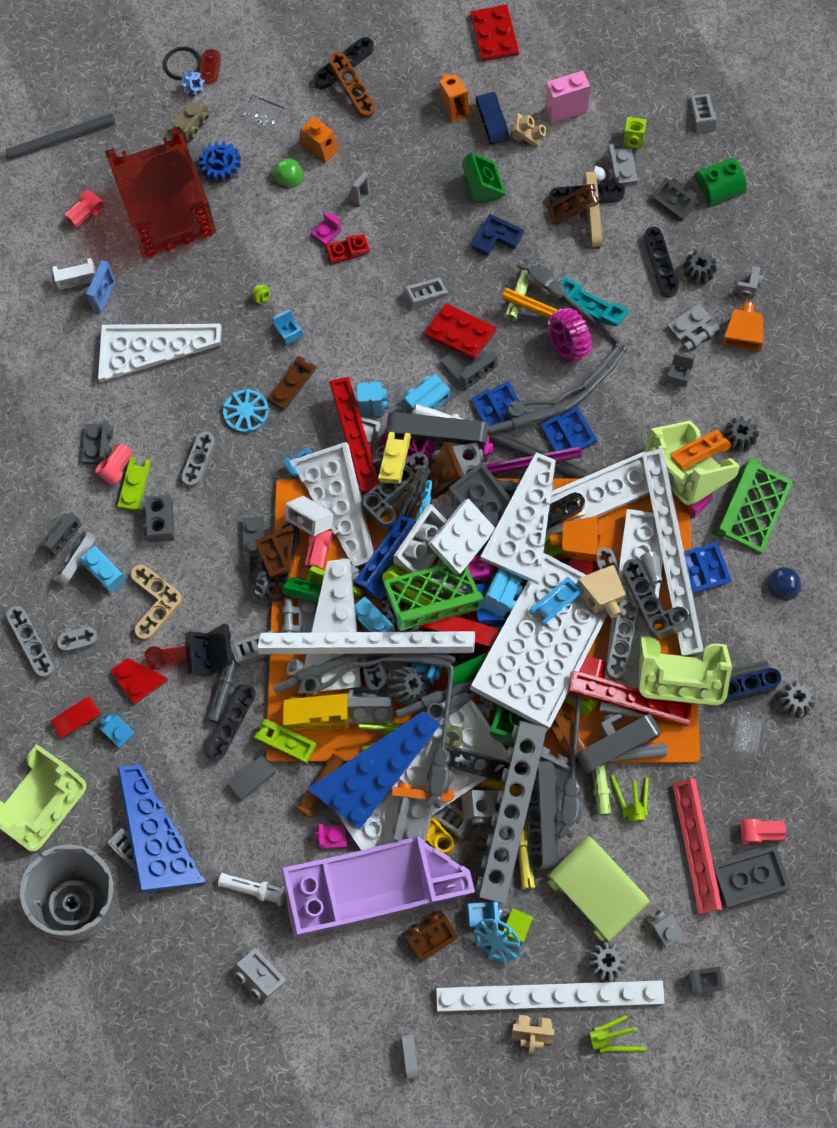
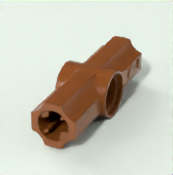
(563, 731)

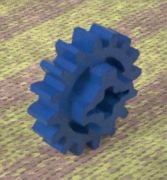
(218, 164)

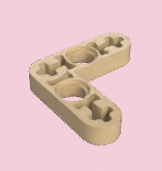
(162, 603)

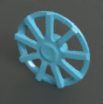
(245, 410)
(425, 499)
(497, 940)

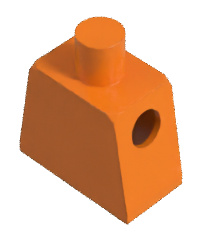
(451, 88)
(316, 136)
(745, 329)
(578, 539)

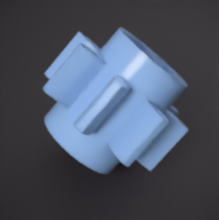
(192, 82)

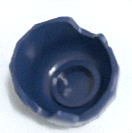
(784, 583)

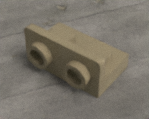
(191, 119)

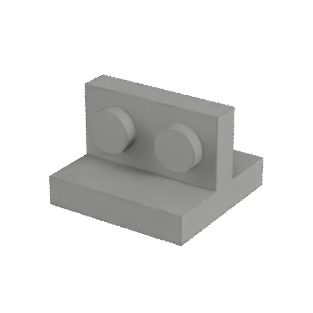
(369, 706)

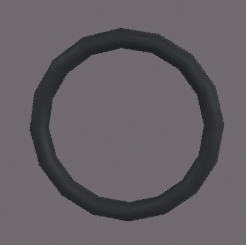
(180, 49)

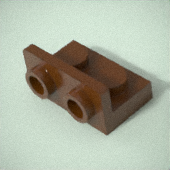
(430, 935)

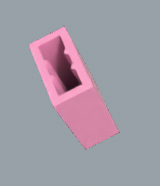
(567, 96)

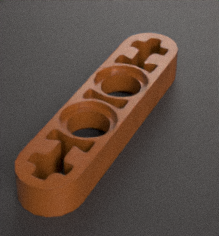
(349, 86)

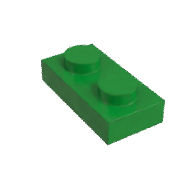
(302, 589)

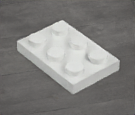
(461, 536)

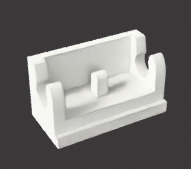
(74, 275)

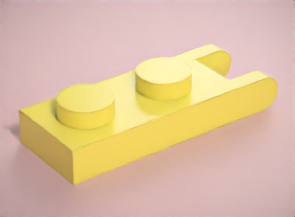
(394, 459)

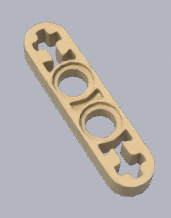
(594, 213)

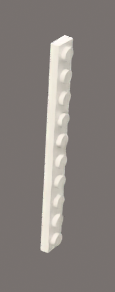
(672, 549)
(366, 642)
(550, 996)

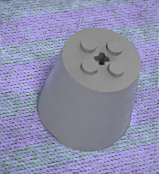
(66, 877)

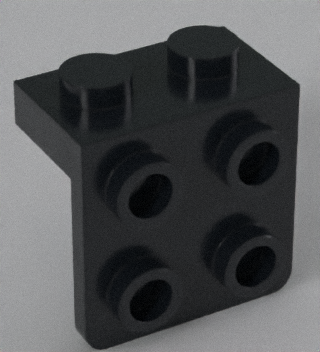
(208, 651)

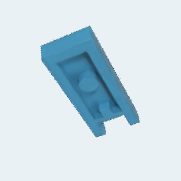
(557, 600)

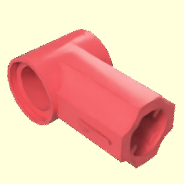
(87, 205)
(111, 468)
(318, 549)
(757, 831)

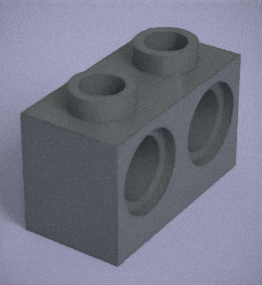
(164, 517)

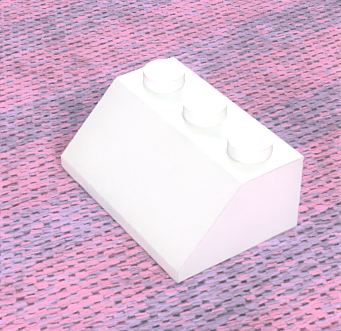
(414, 551)

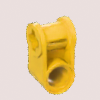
(436, 835)

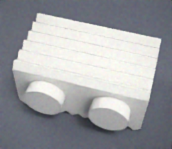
(308, 515)

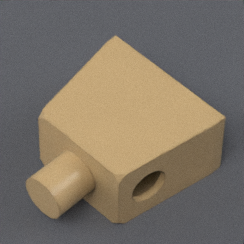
(602, 591)

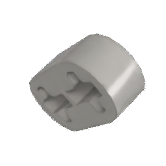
(77, 635)
(410, 1056)

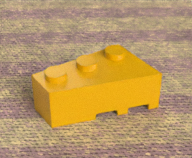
(316, 713)

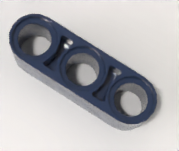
(492, 118)
(759, 682)

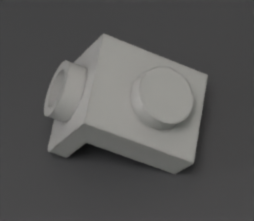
(749, 289)
(608, 721)
(665, 926)

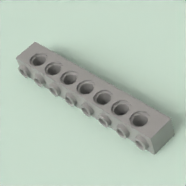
(499, 889)

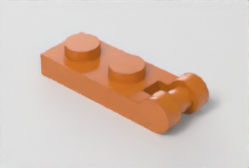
(700, 450)
(405, 790)

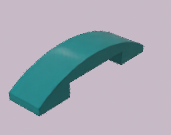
(601, 311)

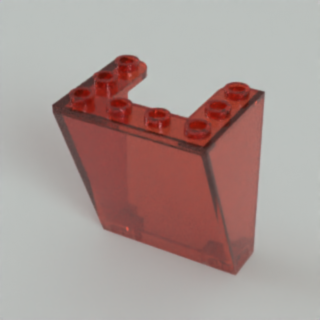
(162, 195)

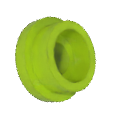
(261, 293)

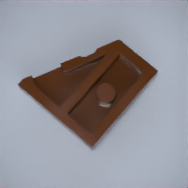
(444, 471)
(277, 551)

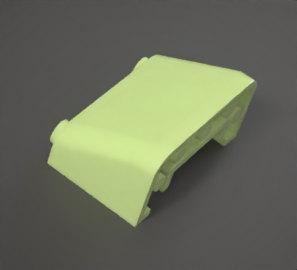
(698, 480)
(684, 677)
(40, 800)
(598, 889)

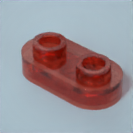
(210, 65)

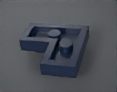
(496, 230)

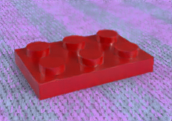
(494, 32)
(460, 331)

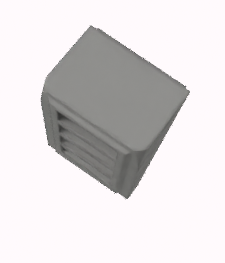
(703, 124)
(360, 190)
(413, 298)
(244, 644)
(464, 828)
(116, 839)

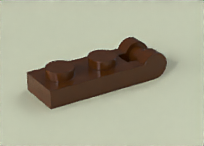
(573, 204)
(291, 383)

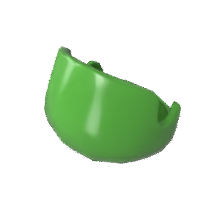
(288, 173)

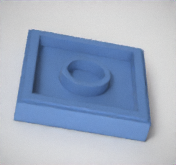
(101, 287)

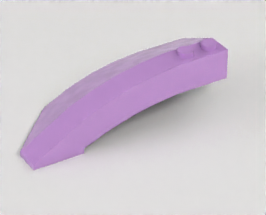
(371, 885)

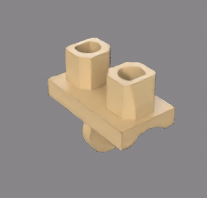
(526, 129)
(533, 1036)

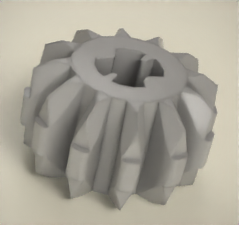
(802, 693)
(613, 967)

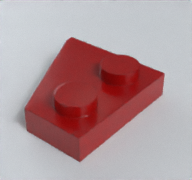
(137, 679)

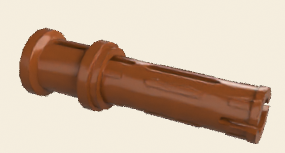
(310, 800)

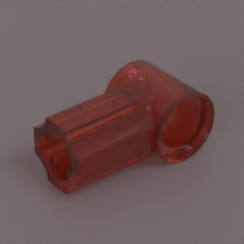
(168, 656)

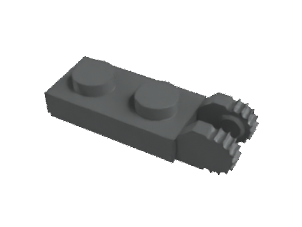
(252, 530)

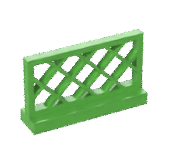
(740, 494)
(434, 611)

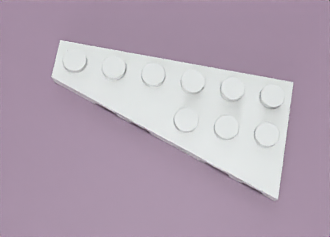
(141, 346)
(334, 486)
(521, 532)
(335, 614)

